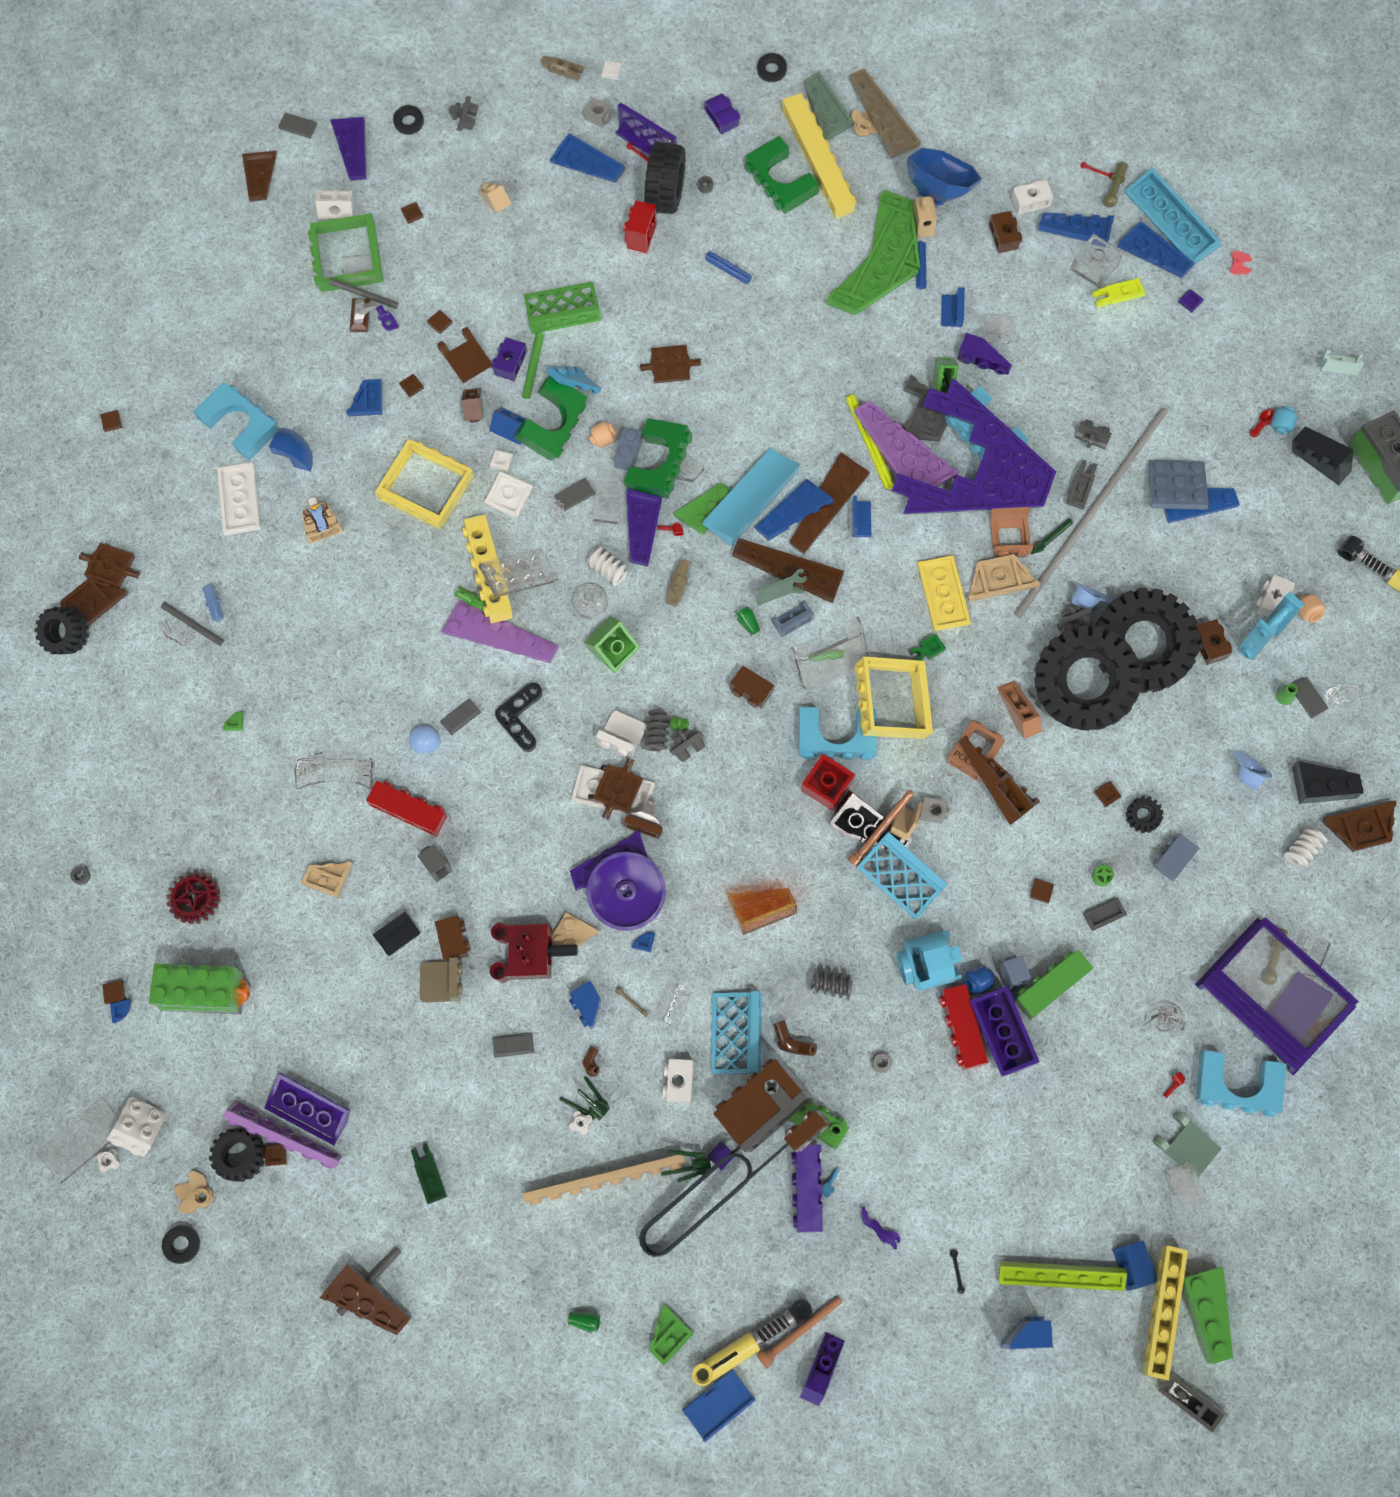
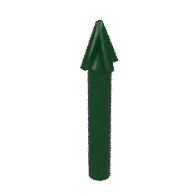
(1054, 534)

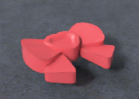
(1238, 261)

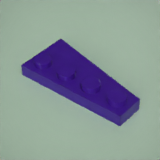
(352, 144)
(642, 523)
(582, 872)

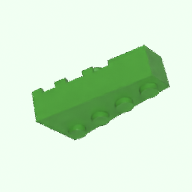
(1209, 1312)

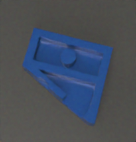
(368, 399)

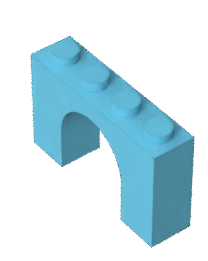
(227, 400)
(965, 429)
(813, 744)
(1213, 1090)

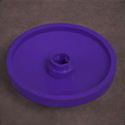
(626, 891)

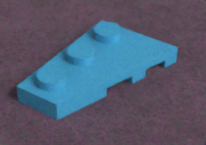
(573, 376)

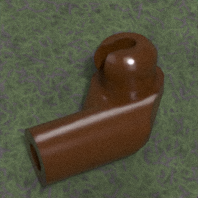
(589, 1062)

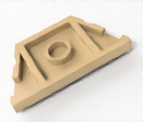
(1000, 577)

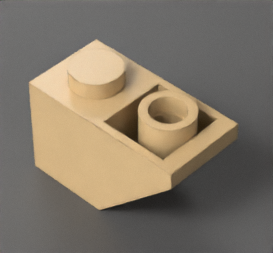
(494, 196)

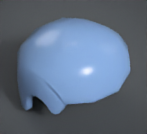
(424, 739)

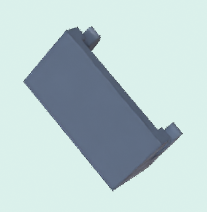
(793, 619)

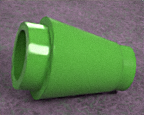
(1286, 694)

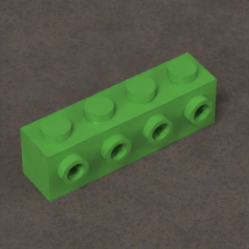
(1054, 984)
(833, 1134)

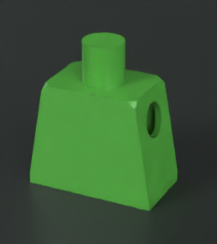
(944, 371)

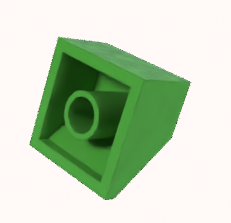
(612, 644)

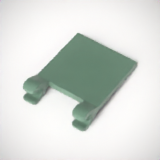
(780, 588)
(1189, 1145)

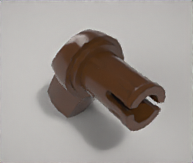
(790, 1044)

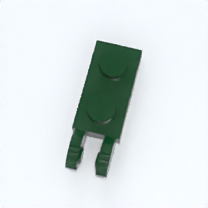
(429, 1176)

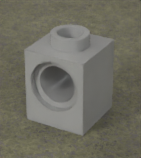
(597, 112)
(926, 814)

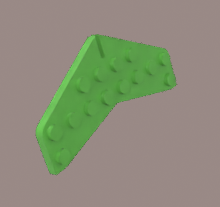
(891, 261)

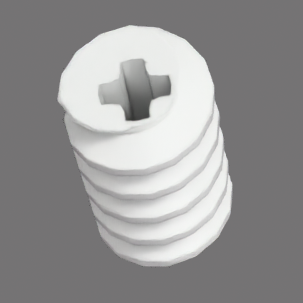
(607, 567)
(1305, 846)

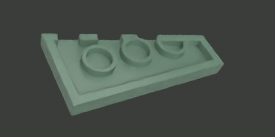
(827, 108)

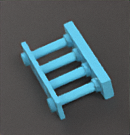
(1275, 624)

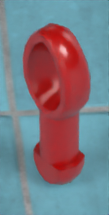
(1264, 419)

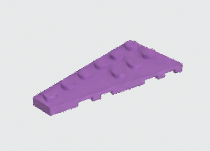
(902, 449)

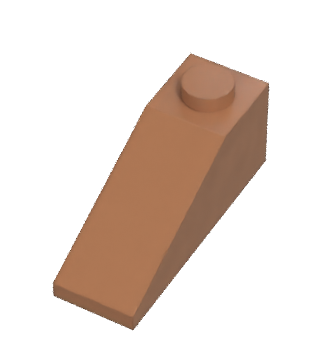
(1020, 709)

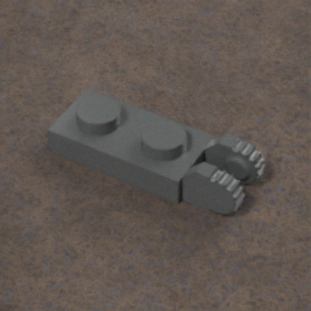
(1081, 486)

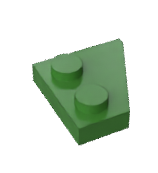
(668, 1336)

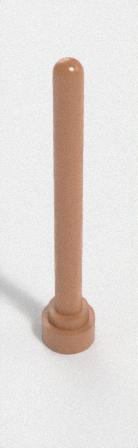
(857, 857)
(767, 1357)

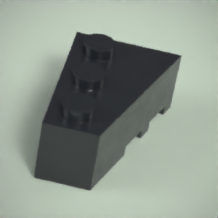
(1324, 454)
(1325, 784)

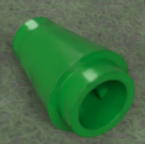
(747, 620)
(585, 1321)

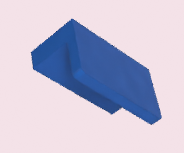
(953, 309)
(506, 423)
(861, 518)
(1137, 1264)

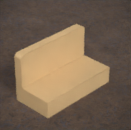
(906, 822)

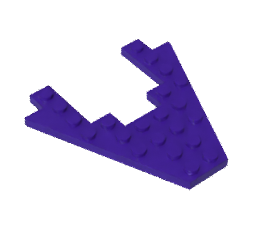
(1007, 475)

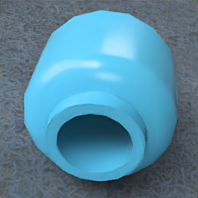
(1284, 420)

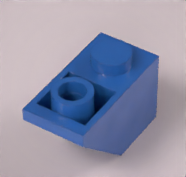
(588, 1002)

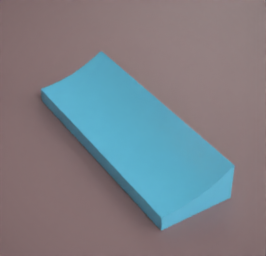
(1172, 216)
(751, 496)

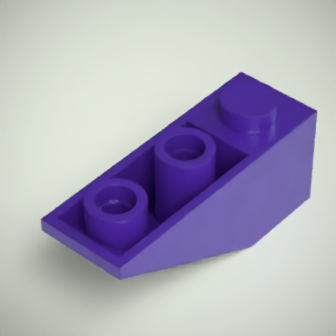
(981, 353)
(822, 1369)

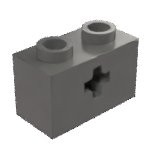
(434, 862)

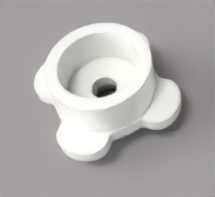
(575, 1123)
(102, 1160)

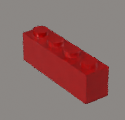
(406, 808)
(964, 1027)

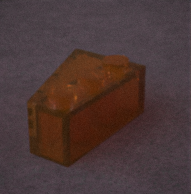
(761, 909)

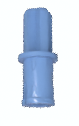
(212, 602)

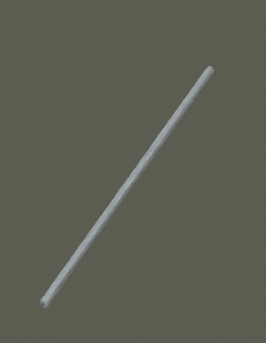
(1091, 512)

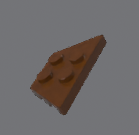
(93, 599)
(1364, 827)

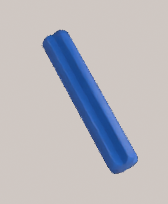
(728, 267)
(921, 279)

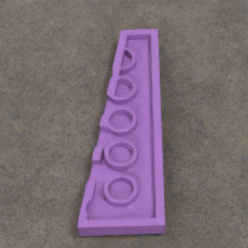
(471, 624)
(245, 1116)

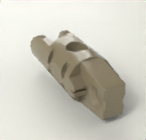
(562, 67)
(677, 585)

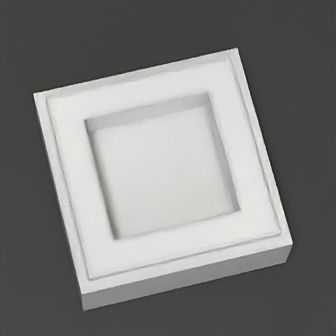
(611, 70)
(501, 460)

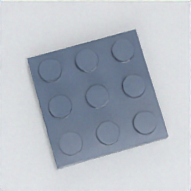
(1178, 484)

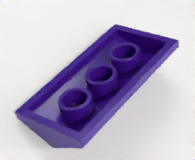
(307, 1107)

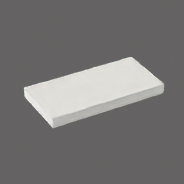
(238, 498)
(588, 781)

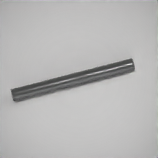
(361, 292)
(191, 623)
(377, 1271)

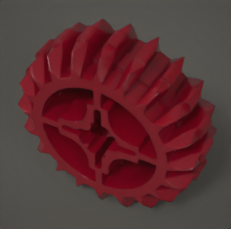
(188, 883)

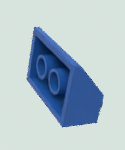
(1028, 1334)

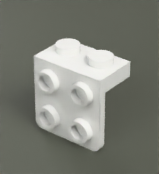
(621, 734)
(137, 1127)

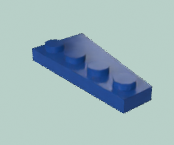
(586, 159)
(1076, 225)
(1154, 249)
(1218, 499)
(800, 503)

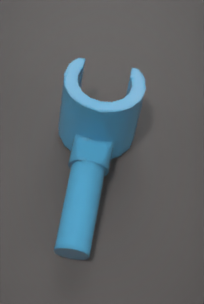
(827, 1189)

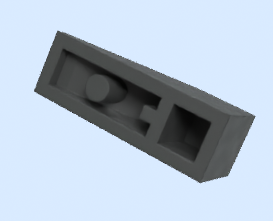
(1193, 1403)

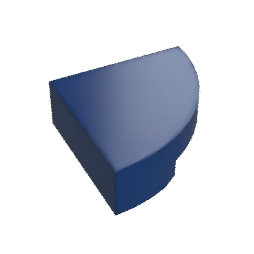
(644, 942)
(119, 1010)

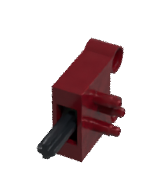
(528, 952)

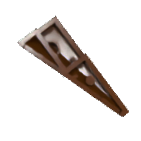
(1007, 794)

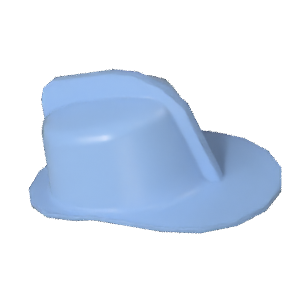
(1087, 597)
(1250, 770)

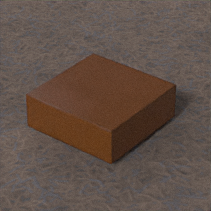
(412, 213)
(439, 322)
(411, 385)
(111, 421)
(1107, 794)
(1041, 891)
(113, 992)
(275, 1155)

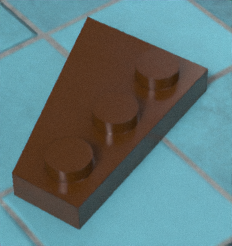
(259, 173)

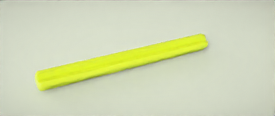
(873, 450)

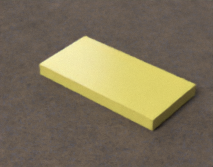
(943, 593)

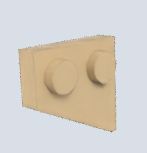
(327, 878)
(572, 931)

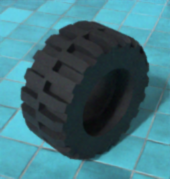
(665, 176)

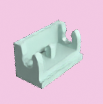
(1341, 364)

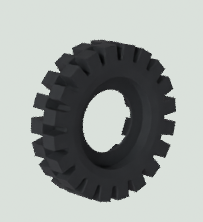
(1175, 622)
(1088, 643)

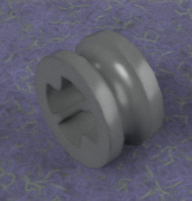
(705, 179)
(83, 880)

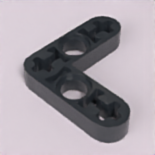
(514, 712)

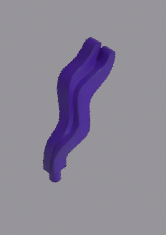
(885, 1236)

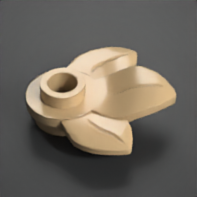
(863, 123)
(191, 1192)

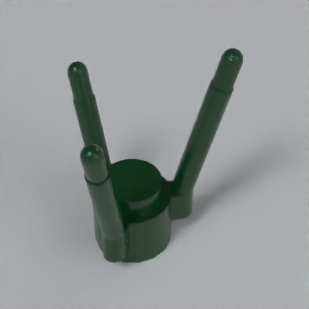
(597, 1108)
(700, 1165)

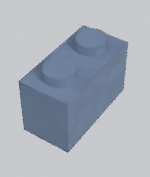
(628, 448)
(1176, 857)
(1014, 972)

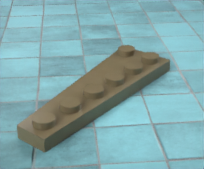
(888, 122)

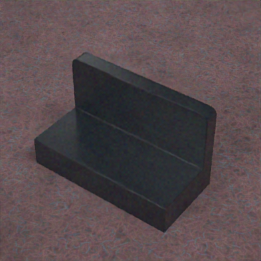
(396, 934)

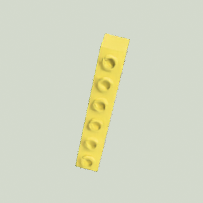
(479, 527)
(1164, 1312)

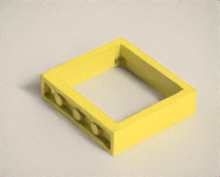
(411, 508)
(919, 692)

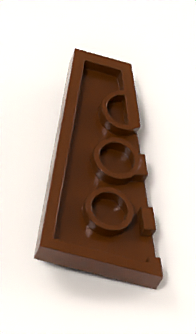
(365, 1300)

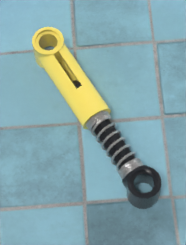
(1353, 549)
(750, 1343)

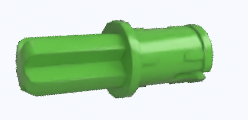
(470, 598)

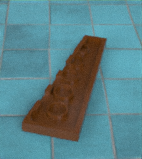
(839, 484)
(821, 579)

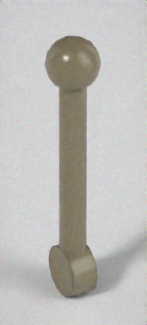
(619, 991)

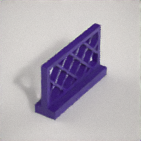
(637, 134)

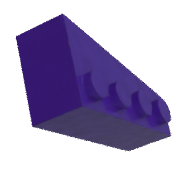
(808, 1190)

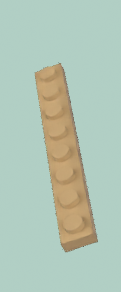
(595, 1182)

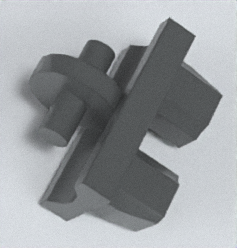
(467, 108)
(1093, 435)
(1082, 617)
(694, 740)

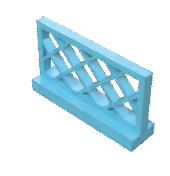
(912, 862)
(754, 1032)

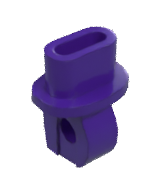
(386, 316)

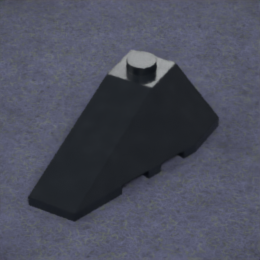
(859, 820)

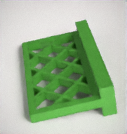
(563, 318)

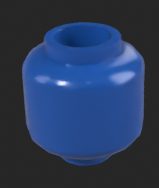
(979, 979)

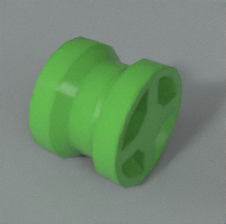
(1105, 872)

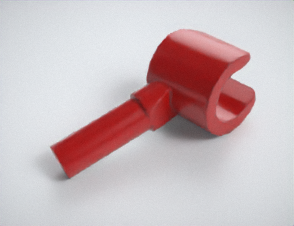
(676, 528)
(1178, 1080)

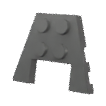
(924, 423)

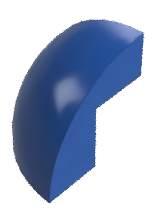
(292, 445)

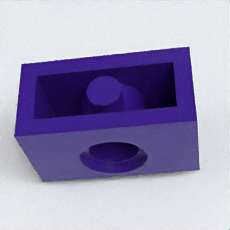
(509, 368)

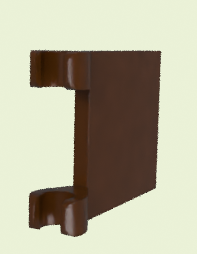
(467, 359)

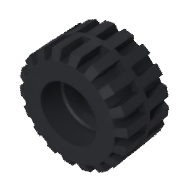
(48, 630)
(220, 1155)

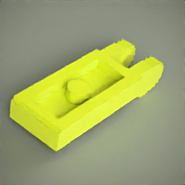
(1119, 292)

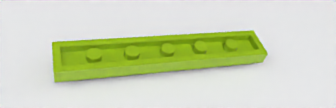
(1062, 1276)

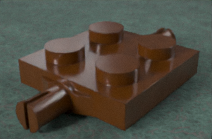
(670, 364)
(109, 565)
(618, 789)

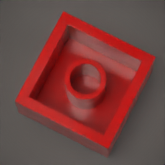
(640, 226)
(827, 782)

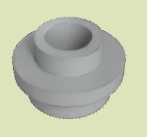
(881, 1069)

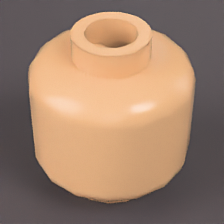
(602, 434)
(1313, 608)

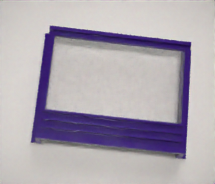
(1278, 992)

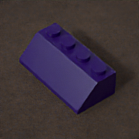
(1004, 1031)

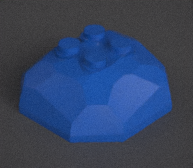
(941, 175)

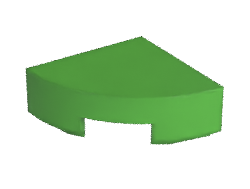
(235, 722)

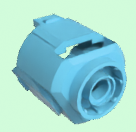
(934, 956)

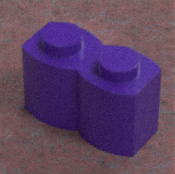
(722, 113)

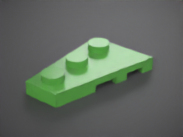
(699, 509)

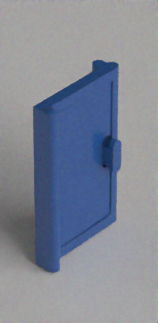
(722, 1404)

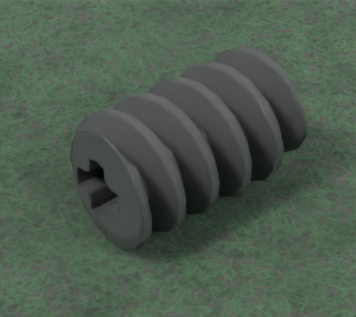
(655, 730)
(830, 982)

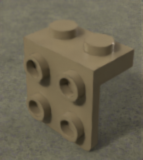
(441, 981)

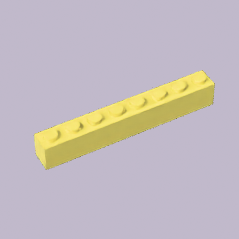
(818, 155)

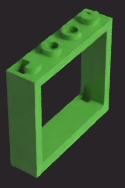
(340, 224)

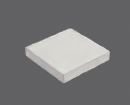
(508, 494)

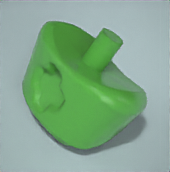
(680, 723)

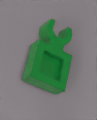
(930, 647)

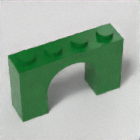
(785, 195)
(570, 404)
(661, 480)

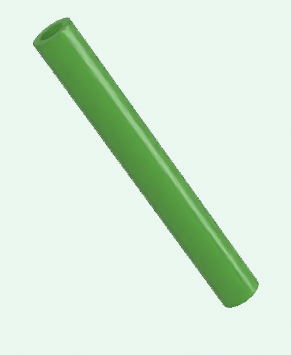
(533, 364)

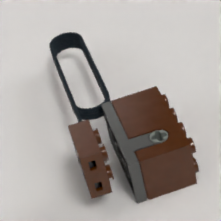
(750, 1119)

